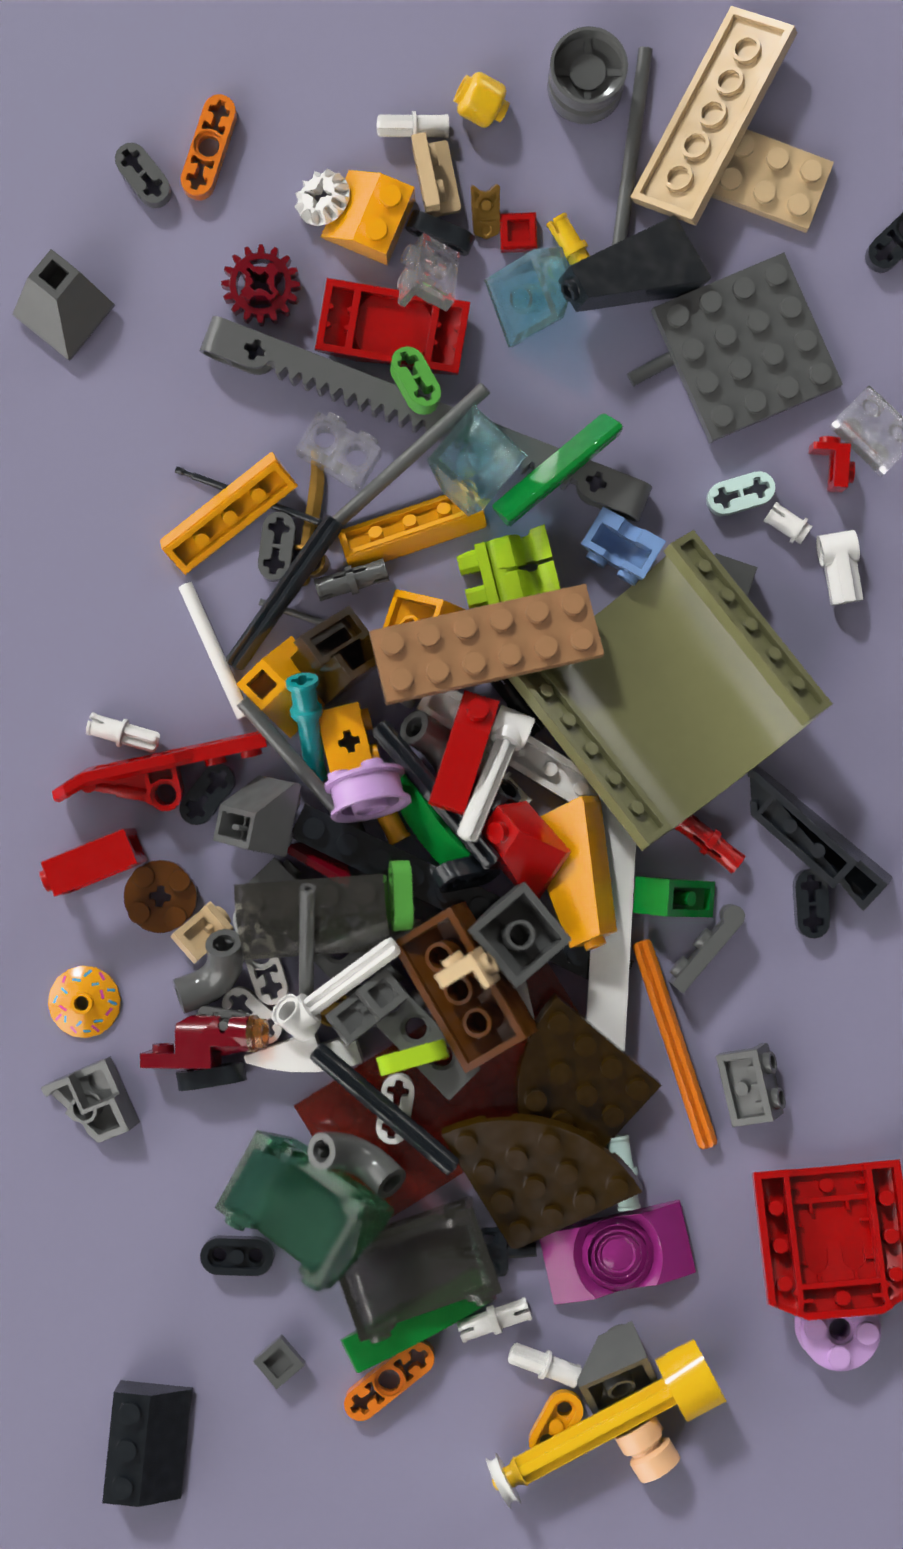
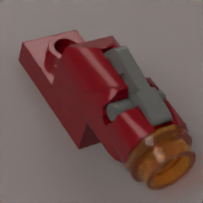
(206, 1038)

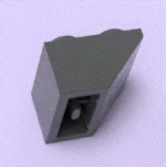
(260, 816)

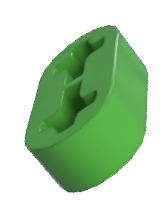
(421, 376)
(400, 895)

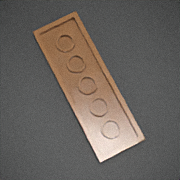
(486, 644)

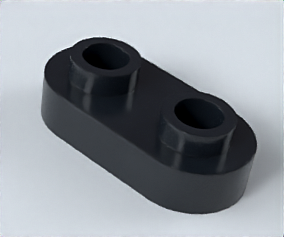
(238, 1258)

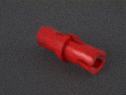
(711, 843)

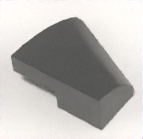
(95, 1099)

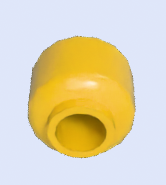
(481, 99)

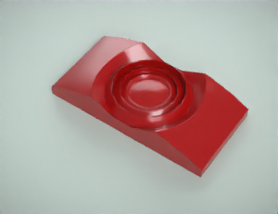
(370, 325)

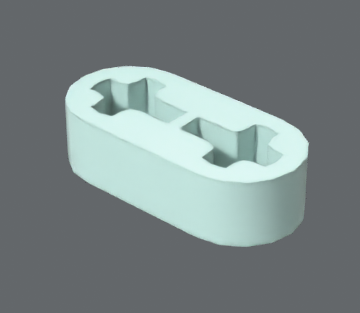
(743, 501)

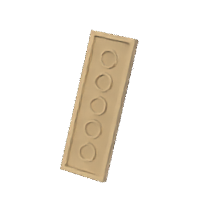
(713, 115)

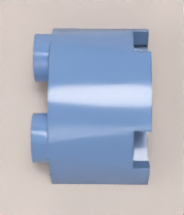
(621, 546)

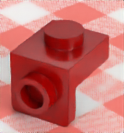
(841, 469)

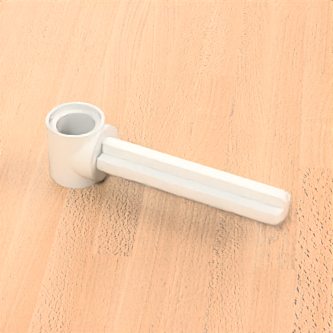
(509, 735)
(301, 1013)

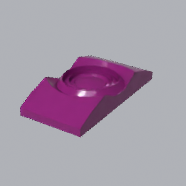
(618, 1253)

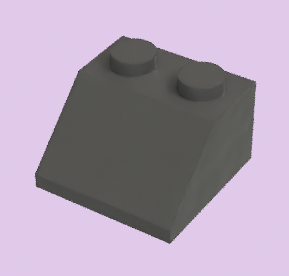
(519, 934)

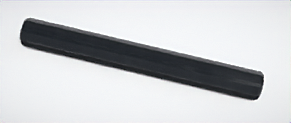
(284, 592)
(424, 782)
(384, 1109)

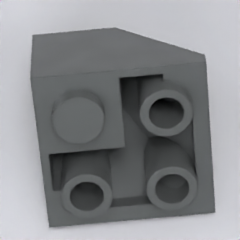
(61, 305)

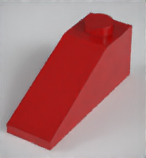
(463, 752)

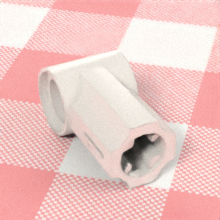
(839, 557)

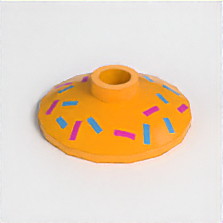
(102, 999)

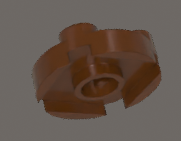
(146, 880)

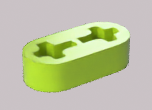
(412, 1057)

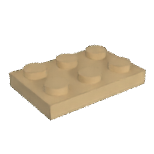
(774, 181)

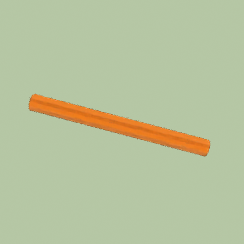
(674, 1044)

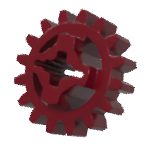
(250, 295)

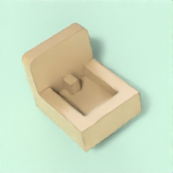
(194, 933)
(457, 966)

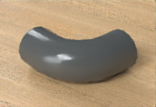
(427, 737)
(215, 976)
(358, 1158)

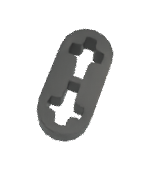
(149, 170)
(268, 545)

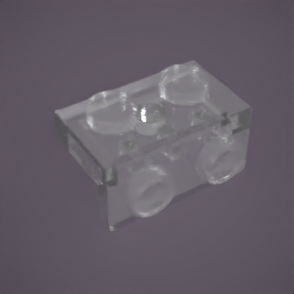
(872, 430)

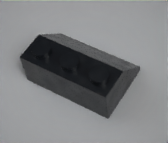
(147, 1443)

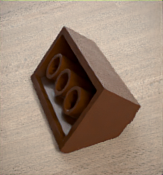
(472, 1019)

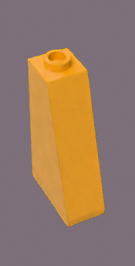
(583, 883)

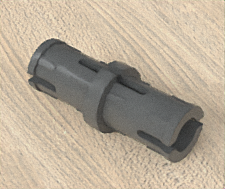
(351, 579)

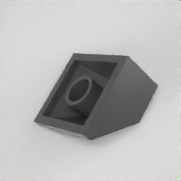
(615, 1368)

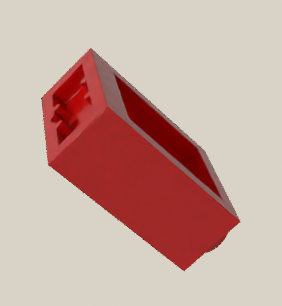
(92, 862)

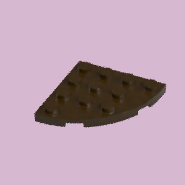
(579, 1075)
(538, 1173)

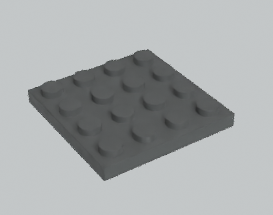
(746, 347)

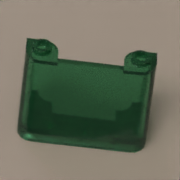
(308, 1212)

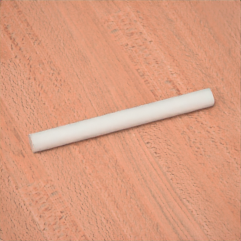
(212, 647)

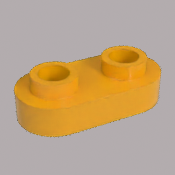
(553, 1421)

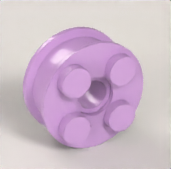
(366, 791)
(842, 1350)

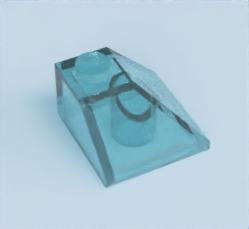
(529, 293)
(474, 461)

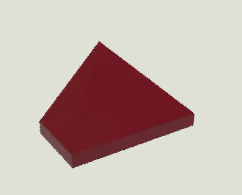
(319, 861)

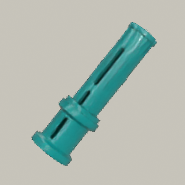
(306, 712)

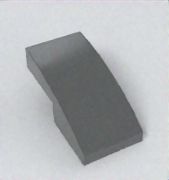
(366, 1006)

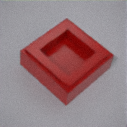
(518, 232)

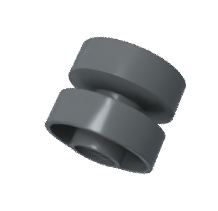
(587, 75)

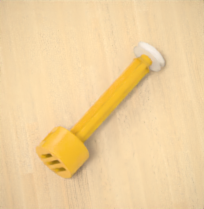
(684, 1383)

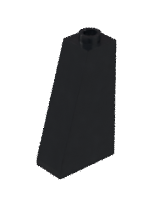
(636, 270)

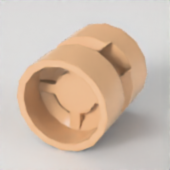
(650, 1451)

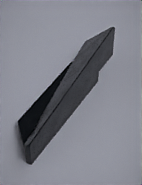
(815, 840)

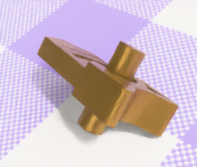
(485, 211)

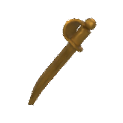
(313, 508)

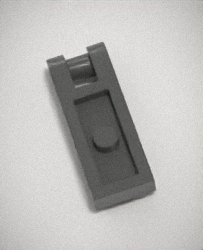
(707, 946)

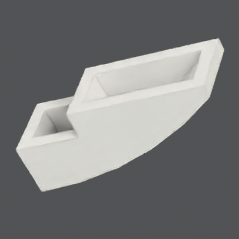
(294, 1055)

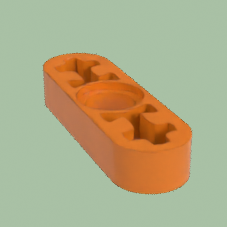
(225, 125)
(374, 1404)

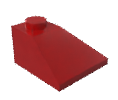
(526, 846)

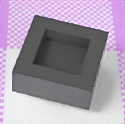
(279, 1361)

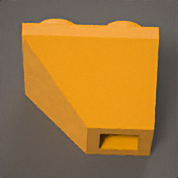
(267, 685)

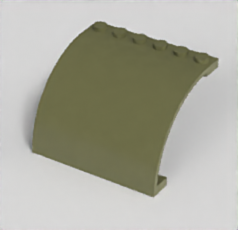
(681, 698)

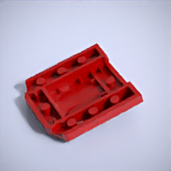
(832, 1238)

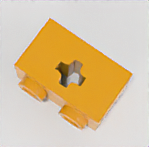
(335, 724)

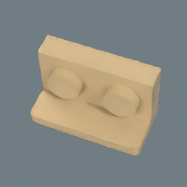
(435, 176)

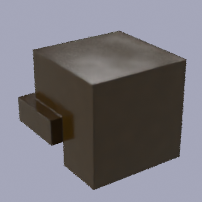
(337, 653)

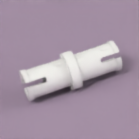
(494, 1319)

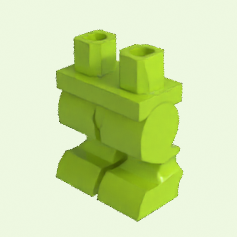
(500, 565)

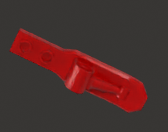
(142, 775)

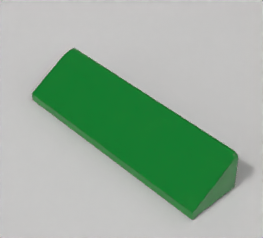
(557, 468)

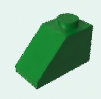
(674, 897)

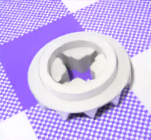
(328, 207)

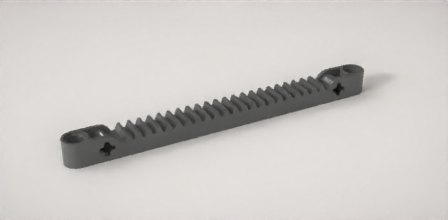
(231, 345)

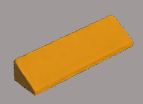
(228, 513)
(407, 531)

